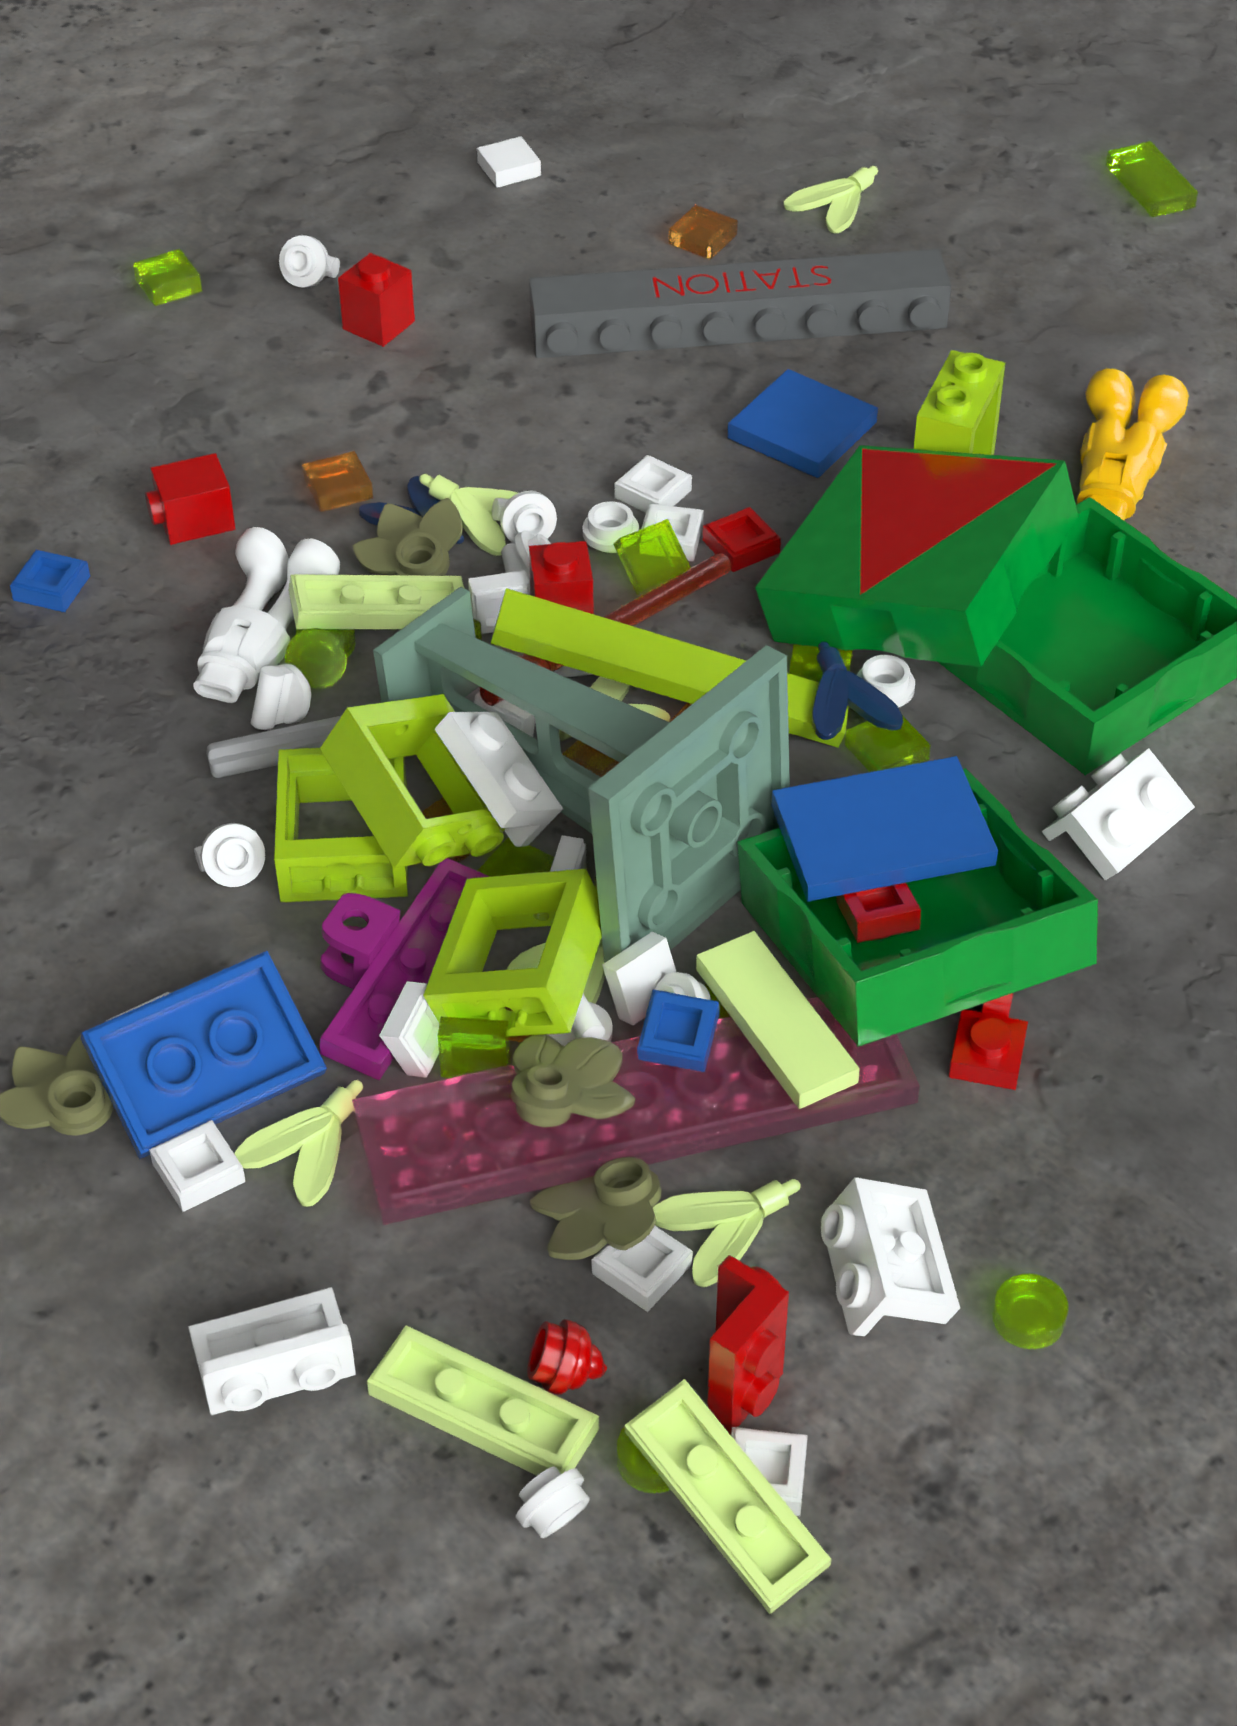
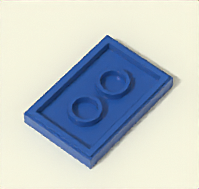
(883, 828)
(203, 1053)

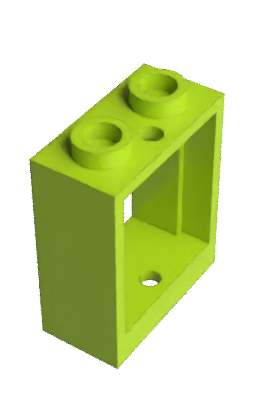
(962, 406)
(401, 728)
(326, 866)
(541, 997)

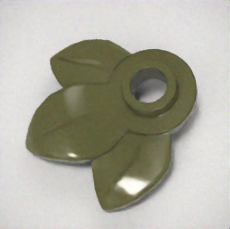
(409, 540)
(567, 1080)
(51, 1090)
(601, 1209)

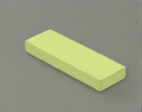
(365, 599)
(777, 1019)
(482, 1404)
(727, 1496)

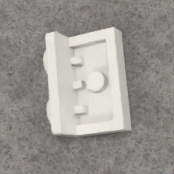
(500, 773)
(1121, 814)
(272, 1351)

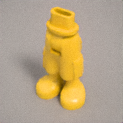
(1120, 459)

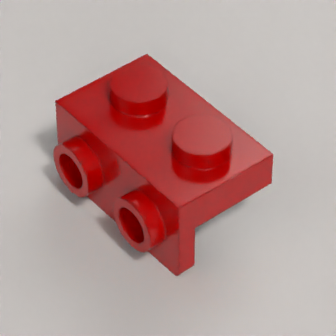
(747, 1343)

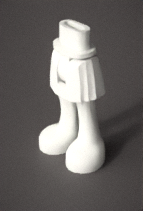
(245, 636)

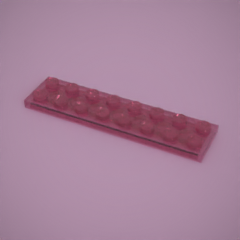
(467, 1145)

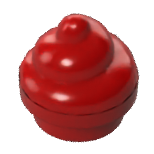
(564, 1357)

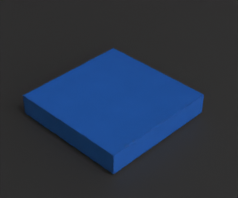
(802, 423)

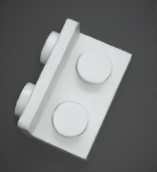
(887, 1255)

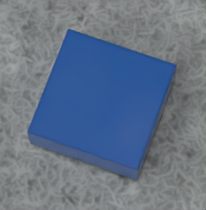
(50, 580)
(678, 1030)

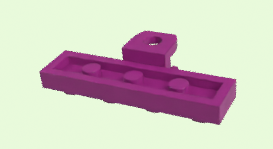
(384, 959)

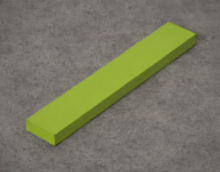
(633, 655)

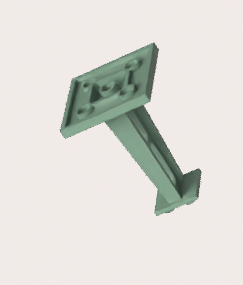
(672, 805)

